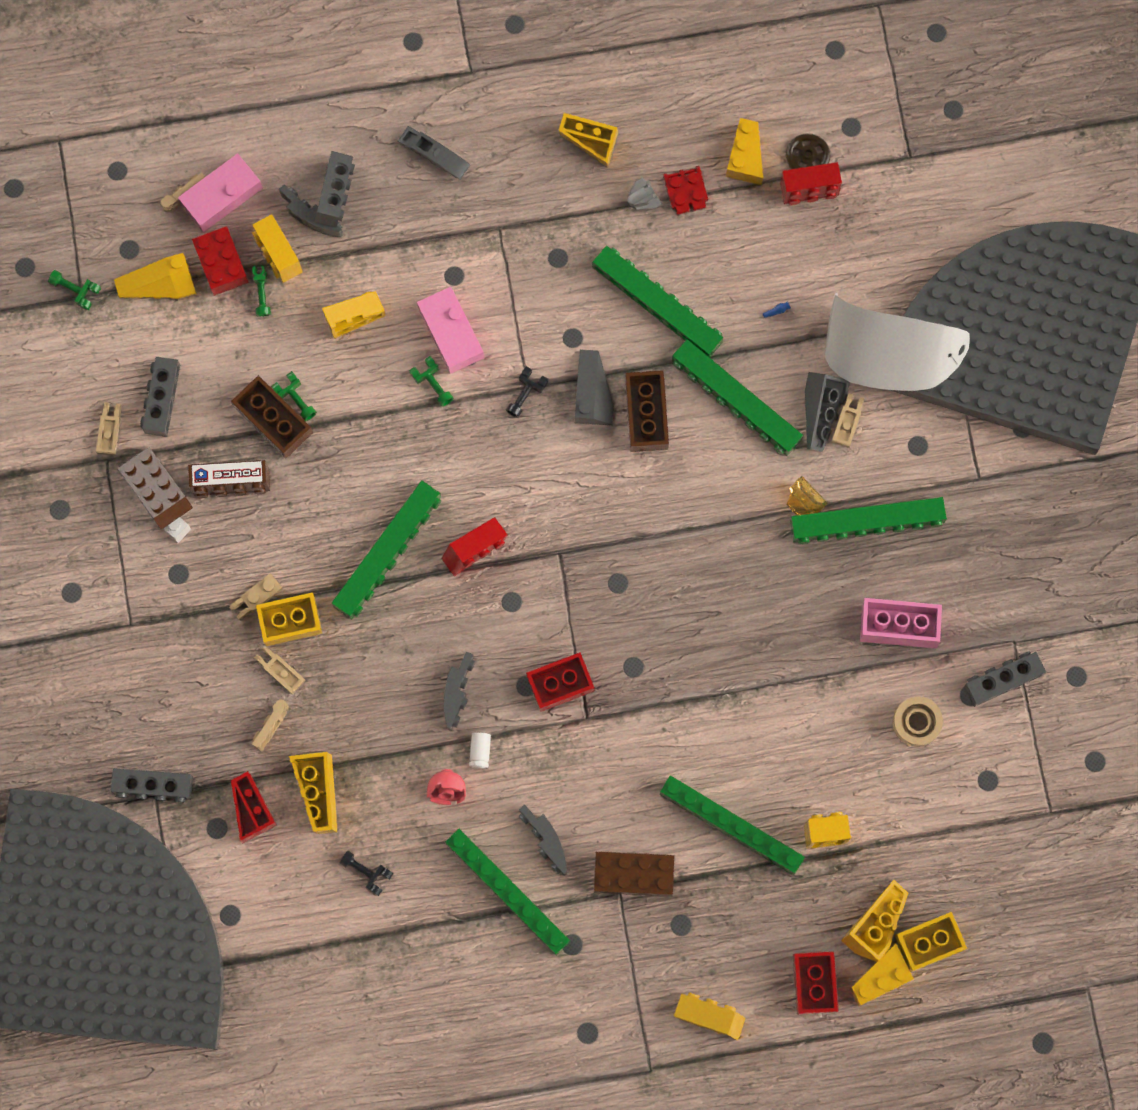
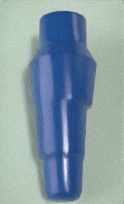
(779, 309)

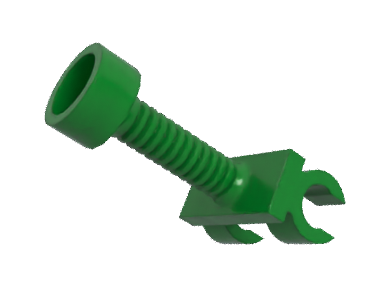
(56, 278)
(260, 279)
(444, 397)
(307, 412)

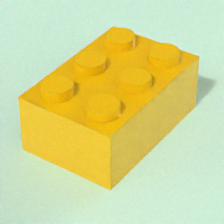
(276, 249)
(289, 619)
(827, 831)
(930, 942)

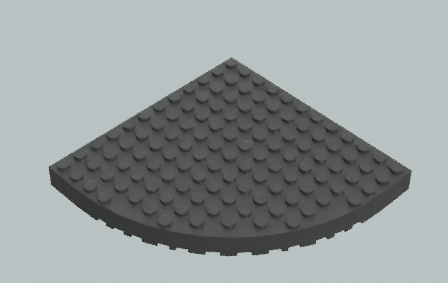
(1045, 327)
(102, 929)

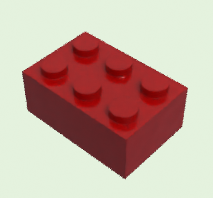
(810, 183)
(220, 260)
(560, 682)
(815, 983)

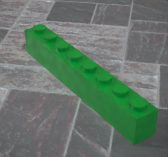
(656, 301)
(737, 398)
(868, 520)
(386, 550)
(732, 825)
(507, 892)

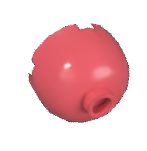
(446, 787)

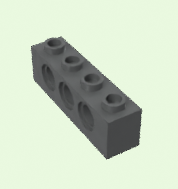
(342, 165)
(160, 425)
(979, 695)
(121, 778)

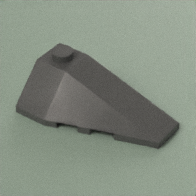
(593, 394)
(822, 401)

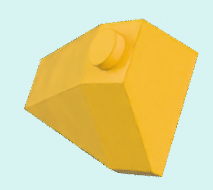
(161, 279)
(875, 928)

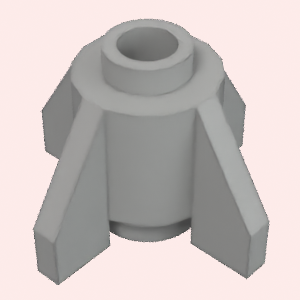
(642, 195)

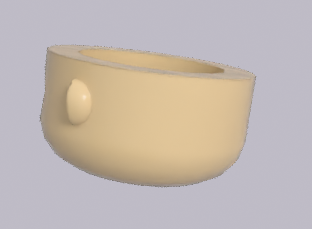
(926, 708)

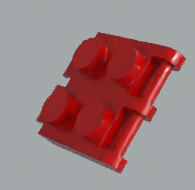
(686, 190)

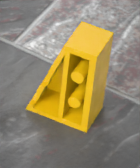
(590, 136)
(745, 157)
(353, 313)
(882, 977)
(709, 1015)

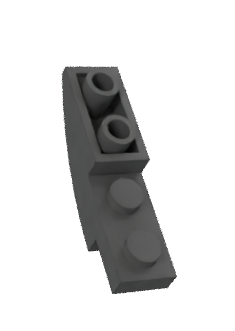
(434, 152)
(301, 212)
(454, 698)
(550, 845)

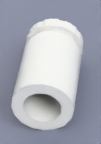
(480, 750)

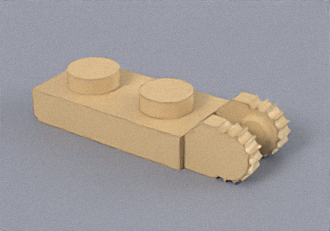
(171, 202)
(847, 423)
(108, 430)
(258, 594)
(281, 671)
(270, 724)

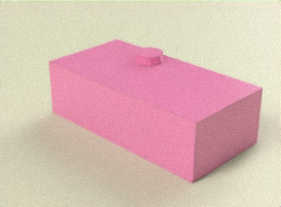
(220, 192)
(450, 330)
(900, 623)

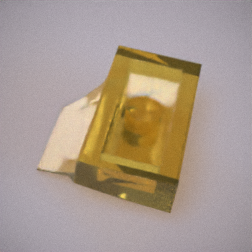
(805, 498)

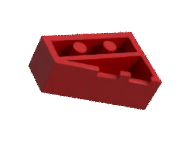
(473, 546)
(250, 807)

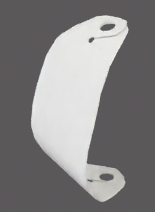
(891, 349)

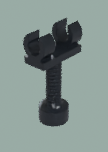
(515, 409)
(348, 860)

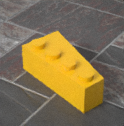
(316, 786)

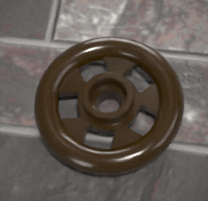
(796, 143)

